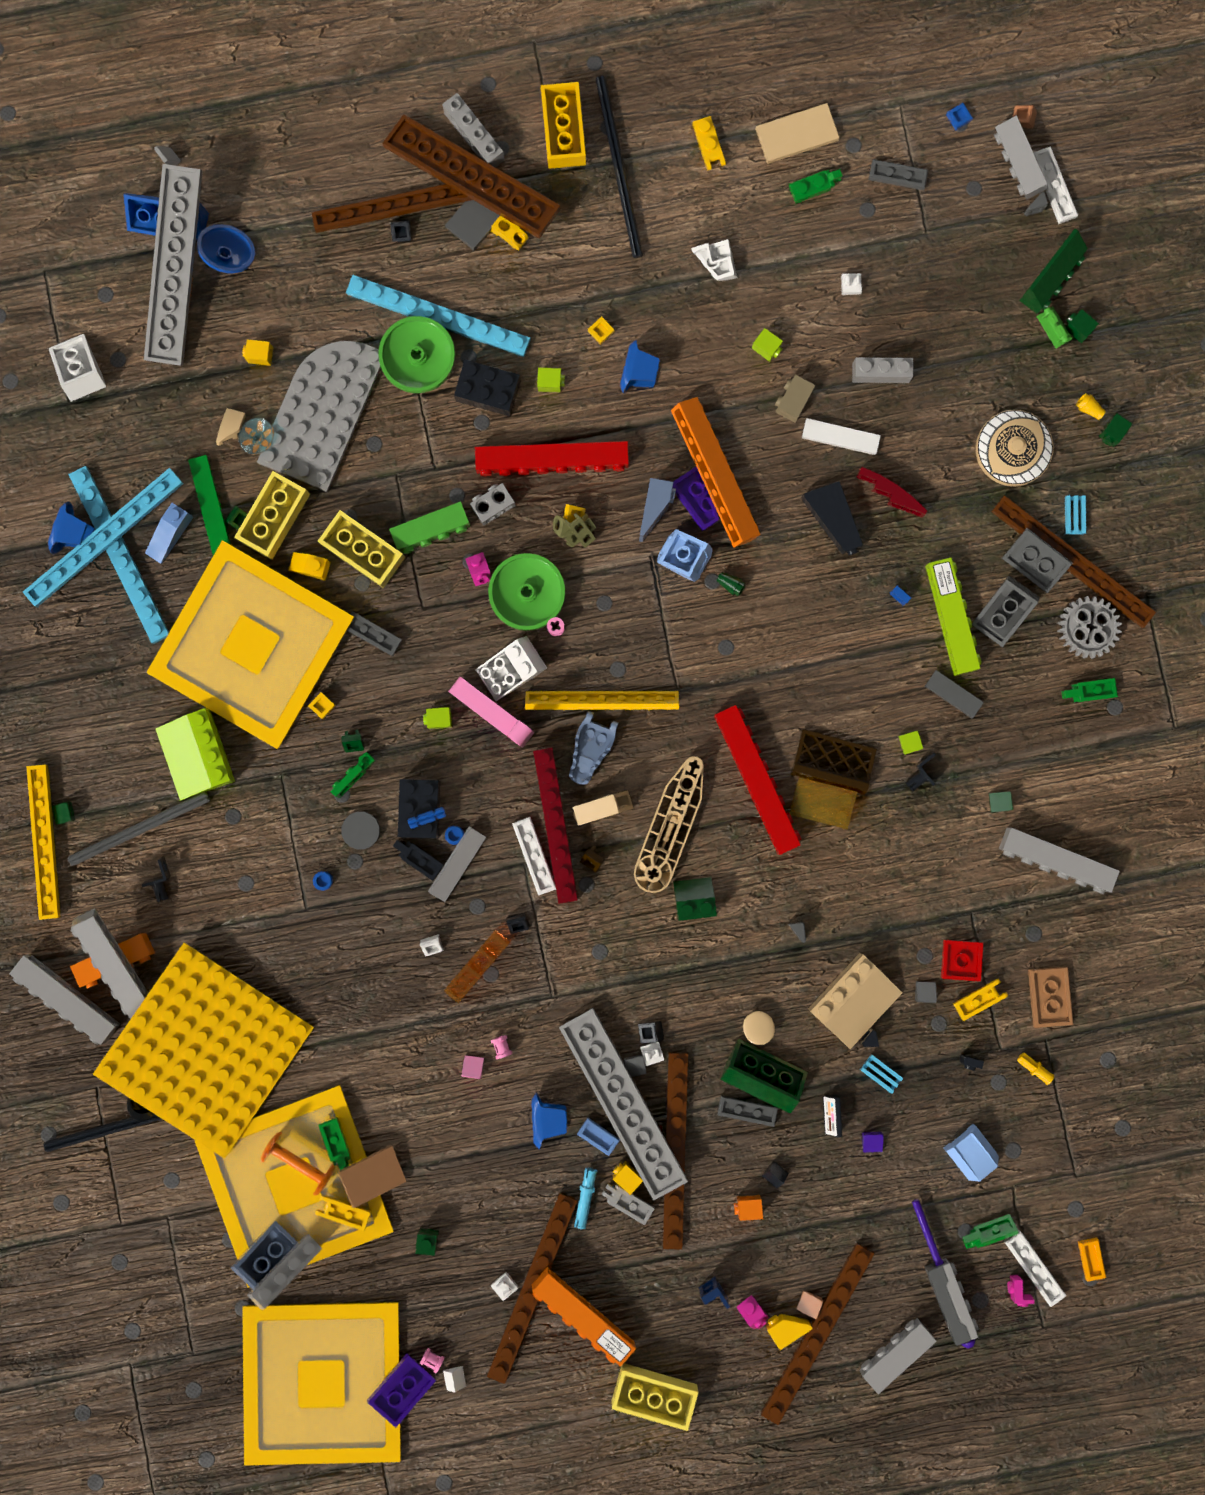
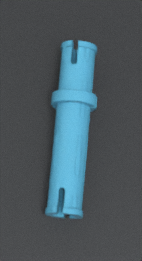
(587, 1189)

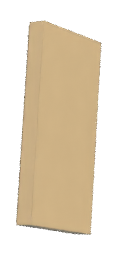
(797, 133)

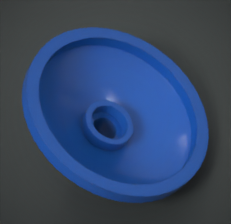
(225, 248)

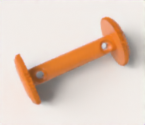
(297, 1163)

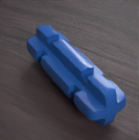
(426, 817)

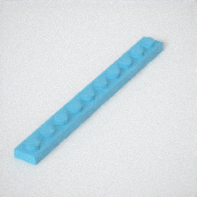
(449, 319)
(103, 537)
(120, 557)

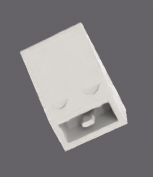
(511, 668)

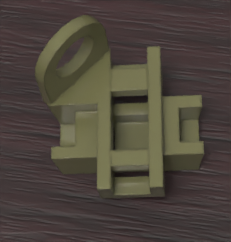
(568, 530)

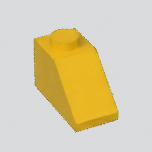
(309, 565)
(787, 1329)

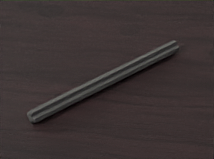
(138, 829)

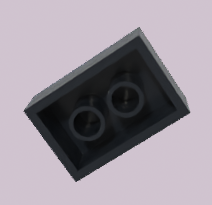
(487, 388)
(415, 799)

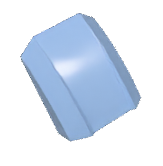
(685, 555)
(973, 1154)

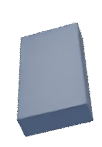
(598, 1136)

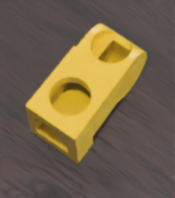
(509, 232)

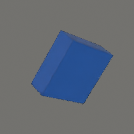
(959, 116)
(898, 594)

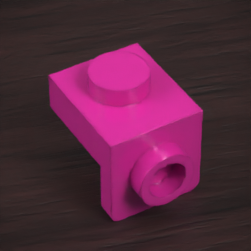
(479, 569)
(1015, 1288)
(753, 1313)

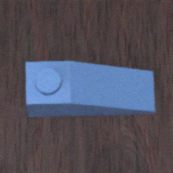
(168, 532)

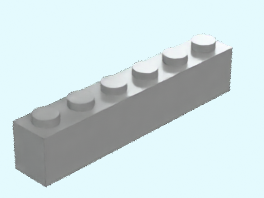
(1058, 859)
(110, 961)
(64, 999)

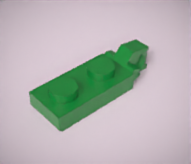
(814, 185)
(1092, 690)
(354, 773)
(335, 1142)
(991, 1232)

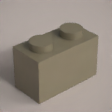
(795, 398)

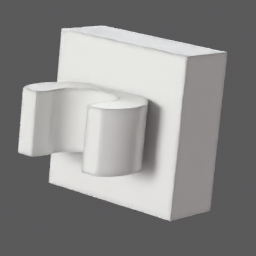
(851, 284)
(652, 1053)
(504, 1286)

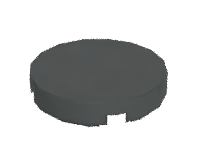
(360, 830)

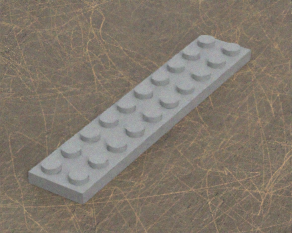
(173, 264)
(623, 1104)

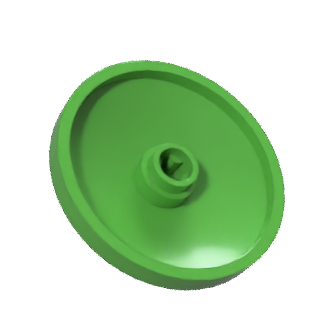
(417, 354)
(526, 591)

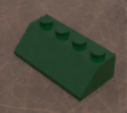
(1055, 272)
(764, 1076)

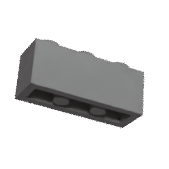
(882, 370)

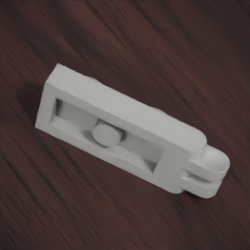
(628, 1204)

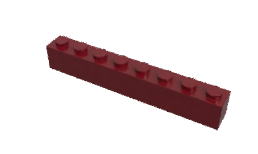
(555, 825)

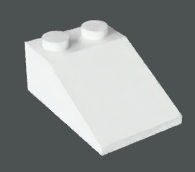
(76, 367)

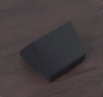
(517, 923)
(869, 1039)
(775, 1175)

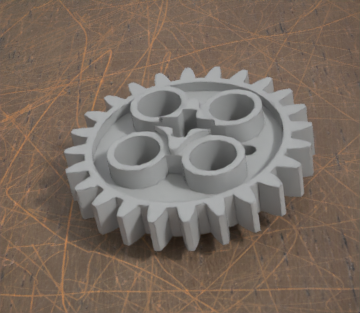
(1106, 630)

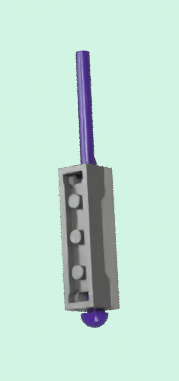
(948, 1290)

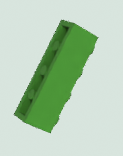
(429, 528)

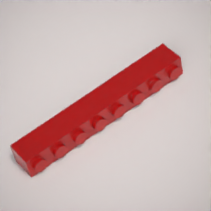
(551, 457)
(757, 779)

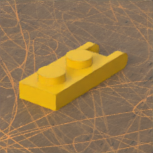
(708, 141)
(979, 1000)
(344, 1213)

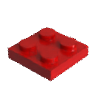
(962, 960)

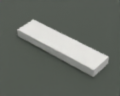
(1057, 189)
(841, 436)
(534, 856)
(1035, 1268)

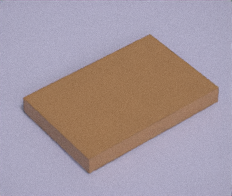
(1050, 997)
(372, 1176)

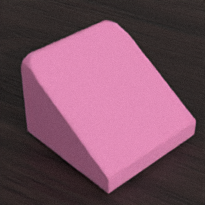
(472, 1067)

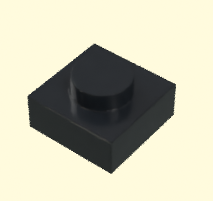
(971, 1063)

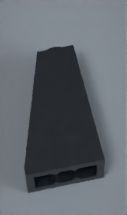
(834, 516)

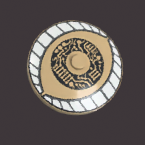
(1014, 448)

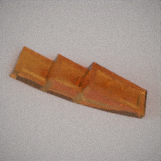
(476, 966)

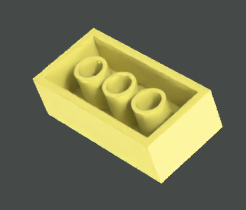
(272, 515)
(361, 549)
(654, 1396)

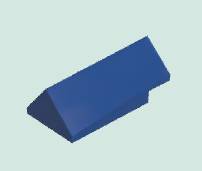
(143, 212)

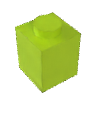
(767, 345)
(550, 380)
(438, 718)

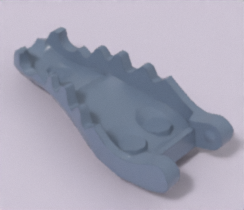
(591, 746)

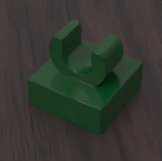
(353, 742)

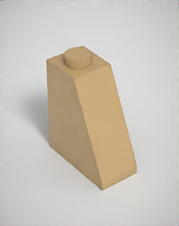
(602, 807)

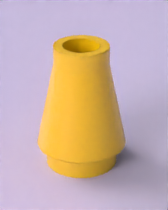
(1090, 406)

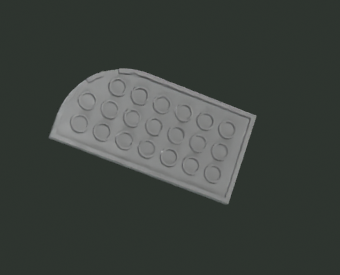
(322, 412)

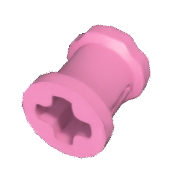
(555, 620)
(501, 1047)
(432, 1360)

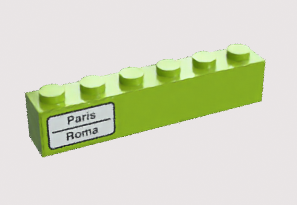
(953, 617)

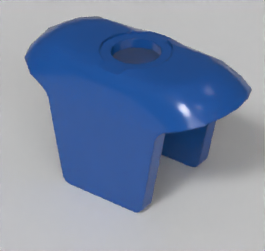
(639, 369)
(67, 530)
(548, 1120)

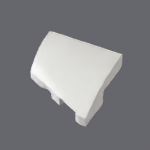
(717, 259)

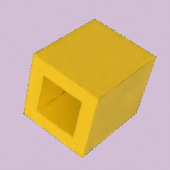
(258, 352)
(626, 1177)

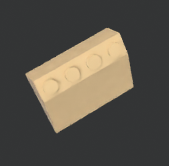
(855, 1000)

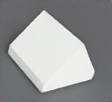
(431, 945)
(454, 1379)

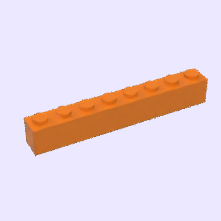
(715, 472)

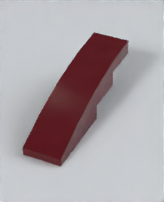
(897, 496)

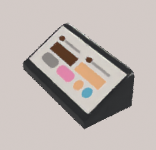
(832, 1115)

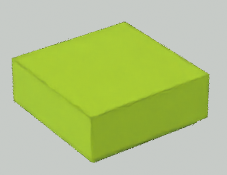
(910, 742)

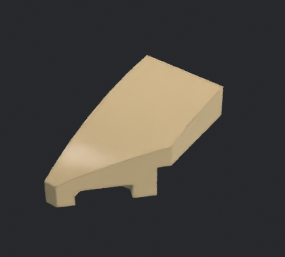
(230, 425)

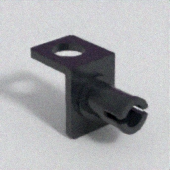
(922, 776)
(157, 883)

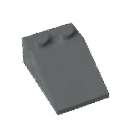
(1005, 611)

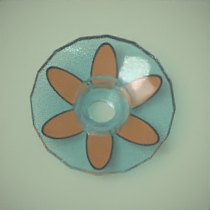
(251, 431)

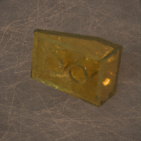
(823, 803)

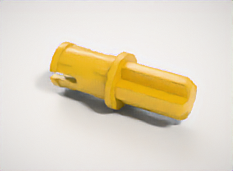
(1035, 1068)

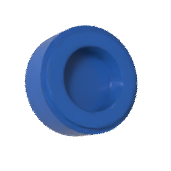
(454, 834)
(322, 880)

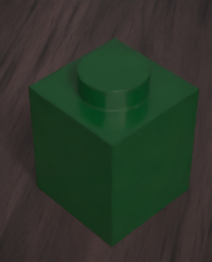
(1081, 325)
(1115, 430)
(427, 1242)

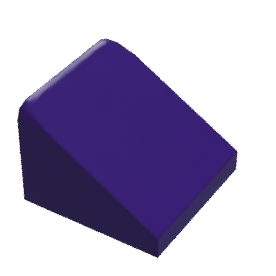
(872, 1141)

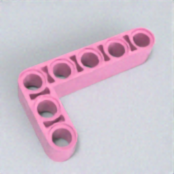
(491, 712)

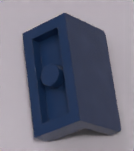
(711, 1290)

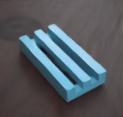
(1075, 499)
(868, 1064)

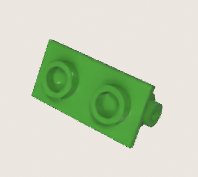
(1054, 327)

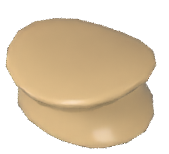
(759, 1028)

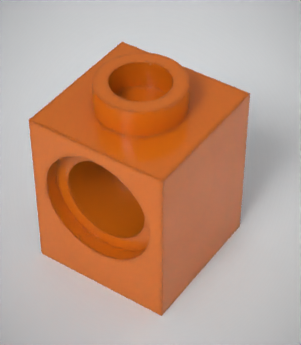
(749, 1207)

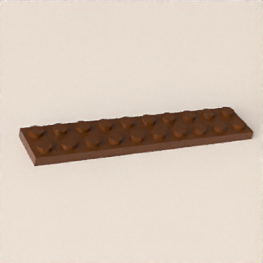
(471, 176)

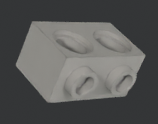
(495, 508)

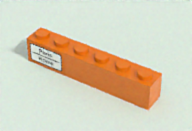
(583, 1316)

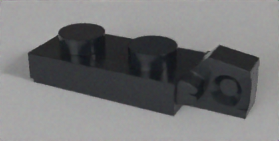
(419, 859)

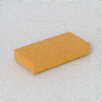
(1092, 1259)

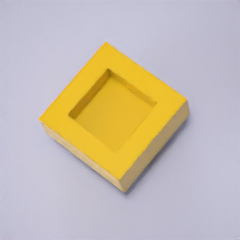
(601, 330)
(570, 510)
(321, 705)

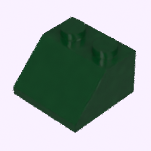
(694, 899)

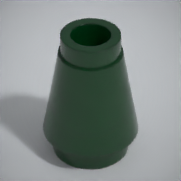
(731, 583)

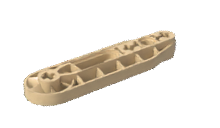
(674, 815)

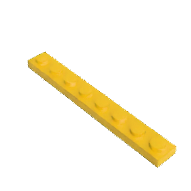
(601, 700)
(43, 842)

